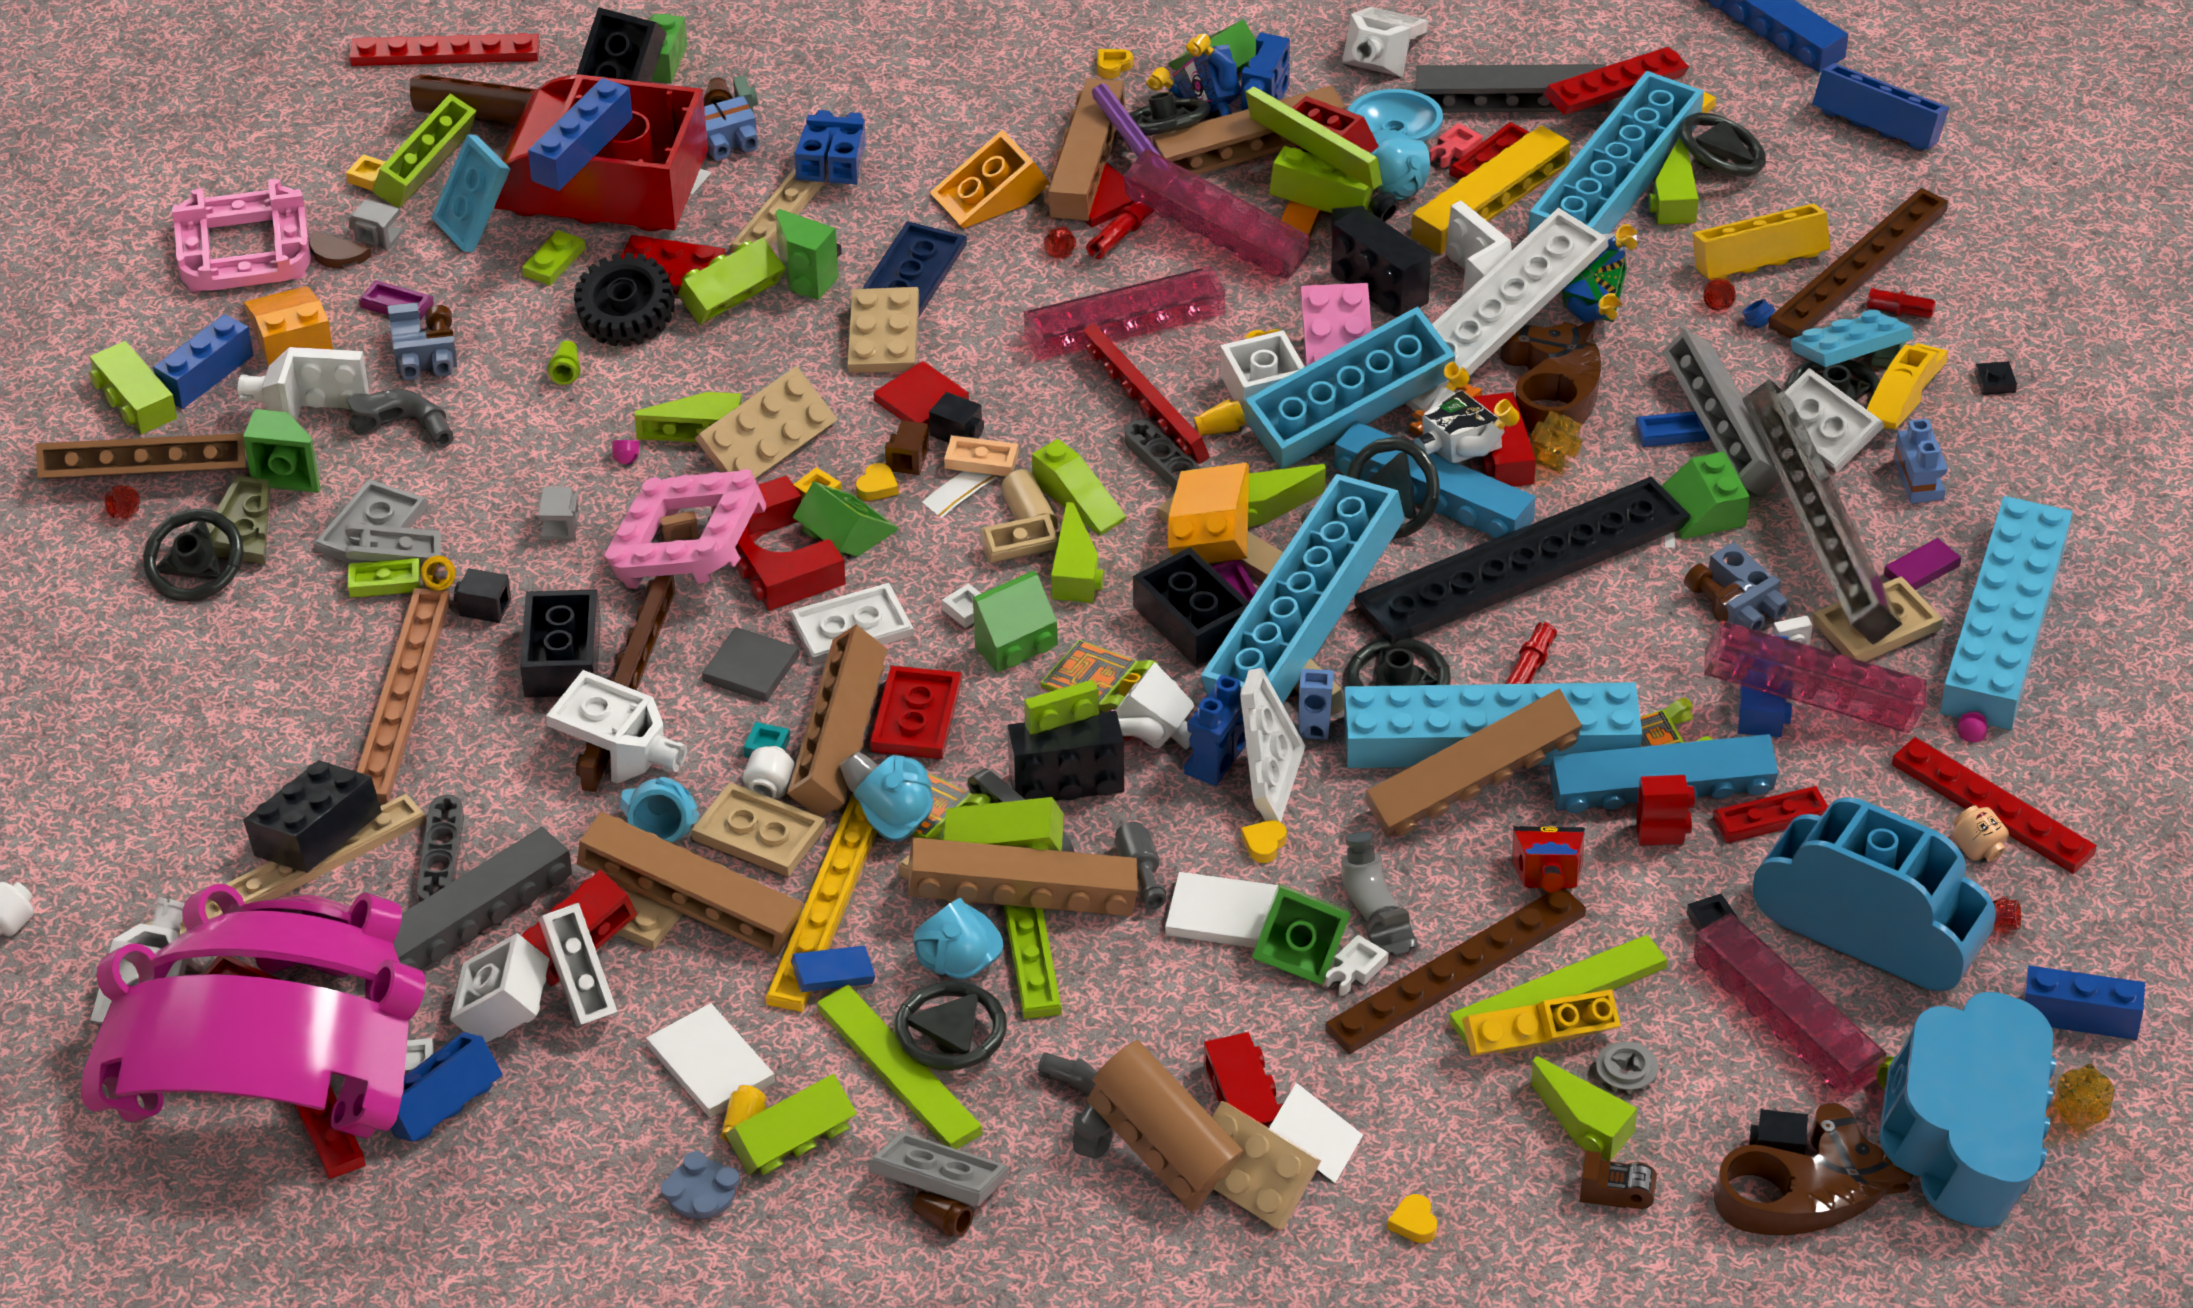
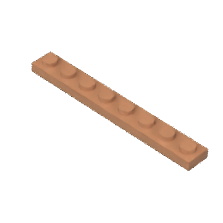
(403, 689)

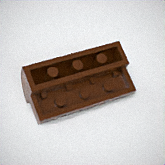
(490, 100)

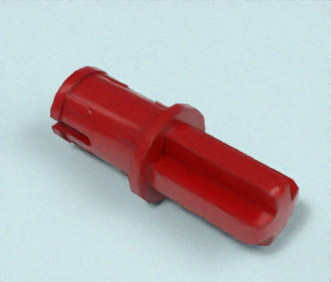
(1901, 303)

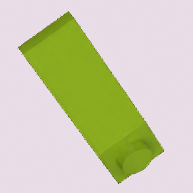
(1675, 190)
(684, 417)
(1069, 479)
(1282, 490)
(1076, 562)
(1586, 1112)

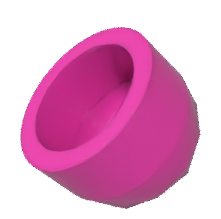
(625, 451)
(1972, 727)

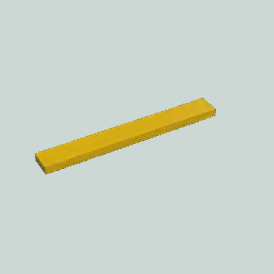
(825, 903)

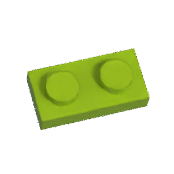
(553, 257)
(383, 577)
(1061, 707)

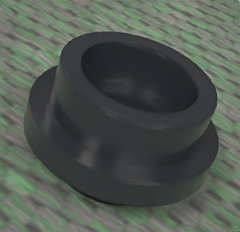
(1383, 206)

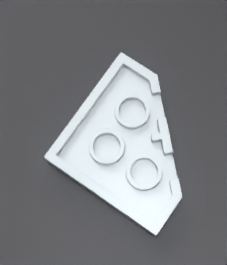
(1271, 745)

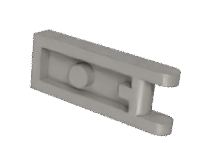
(392, 543)

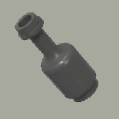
(1136, 842)

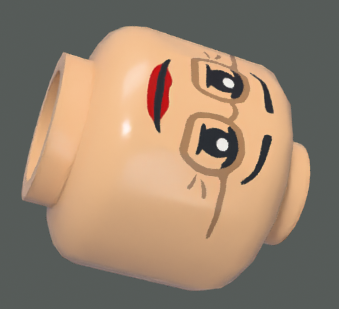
(1980, 833)

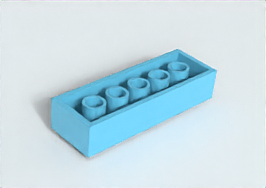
(1347, 387)

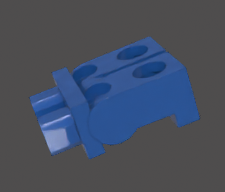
(1269, 67)
(831, 142)
(1216, 732)

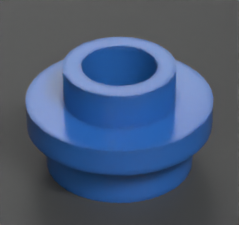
(1758, 313)

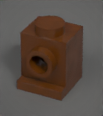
(908, 448)

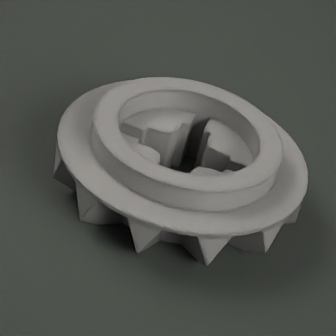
(1620, 1055)

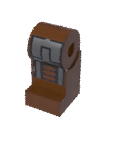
(1617, 1183)

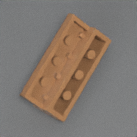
(1163, 1124)

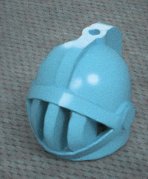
(1402, 163)
(896, 797)
(660, 808)
(957, 941)

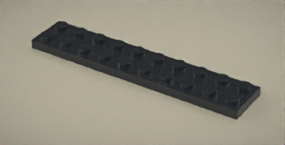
(1521, 560)

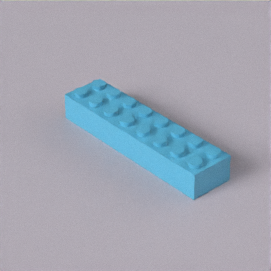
(1621, 155)
(1310, 585)
(2007, 612)
(1414, 722)

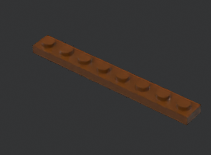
(1858, 263)
(631, 667)
(1454, 970)

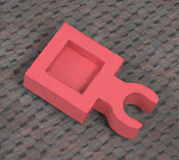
(1455, 143)

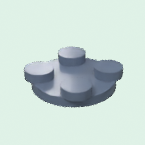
(700, 1187)

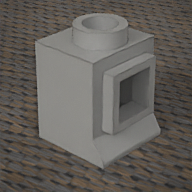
(373, 224)
(559, 513)

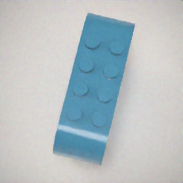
(1877, 892)
(1971, 1105)

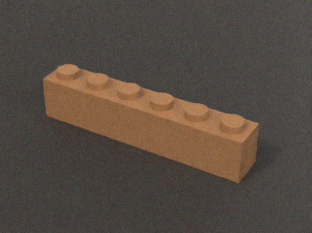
(1230, 138)
(1083, 155)
(141, 456)
(837, 720)
(1473, 763)
(1022, 876)
(689, 883)

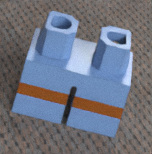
(730, 127)
(1920, 462)

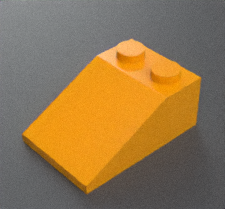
(990, 182)
(289, 320)
(1211, 513)

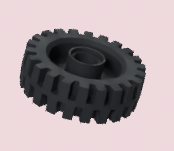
(624, 299)

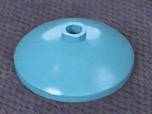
(1400, 111)

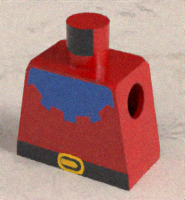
(1548, 856)

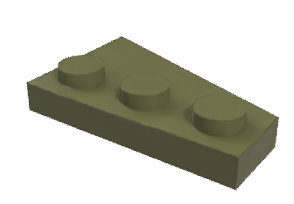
(248, 508)

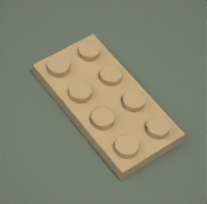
(767, 426)

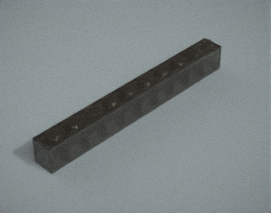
(1822, 512)

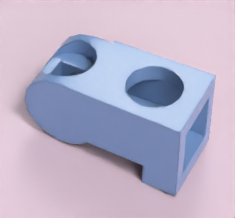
(1315, 703)

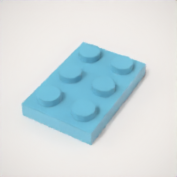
(470, 193)
(1851, 338)

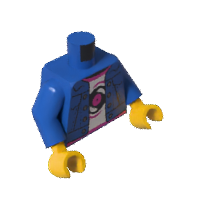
(1206, 76)

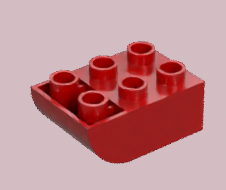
(635, 178)

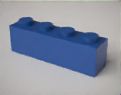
(1880, 106)
(580, 134)

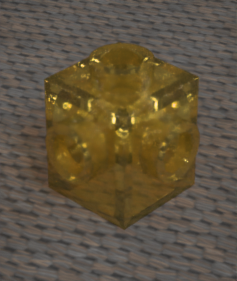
(1556, 441)
(2084, 1097)

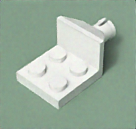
(1381, 39)
(1474, 244)
(307, 379)
(619, 722)
(155, 936)

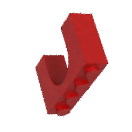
(791, 575)

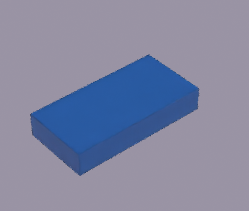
(1670, 429)
(832, 968)

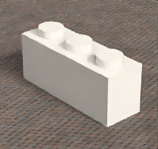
(577, 964)

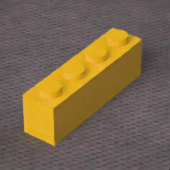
(1761, 241)

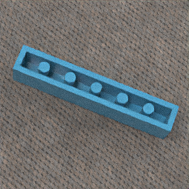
(1463, 495)
(1710, 766)

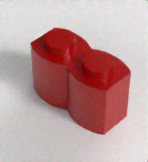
(1663, 810)

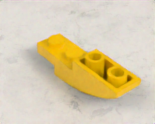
(1903, 383)
(1541, 1023)

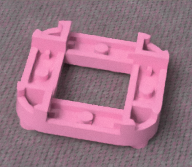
(193, 245)
(635, 557)

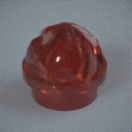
(1059, 242)
(1719, 294)
(122, 501)
(2007, 915)

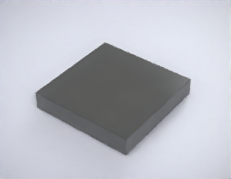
(750, 664)

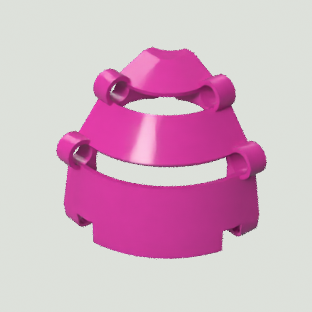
(257, 1031)

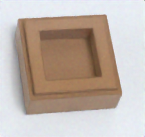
(679, 527)

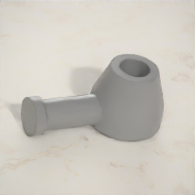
(856, 769)

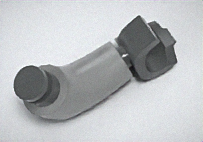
(1368, 891)

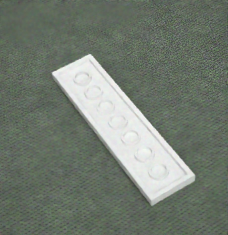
(1514, 292)

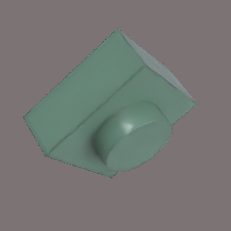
(742, 88)

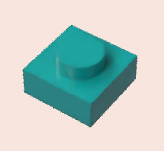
(766, 735)

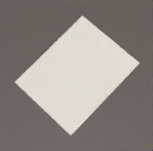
(1317, 1131)

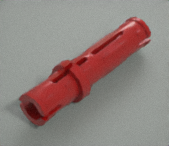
(1127, 221)
(1533, 654)

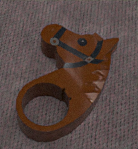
(1561, 366)
(1818, 1189)

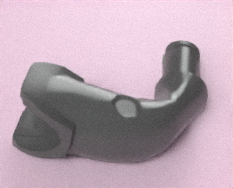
(391, 405)
(1092, 1132)

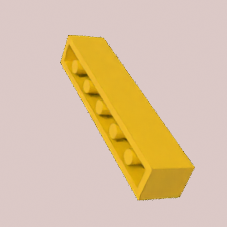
(1494, 184)

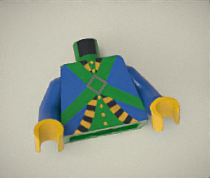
(1598, 288)

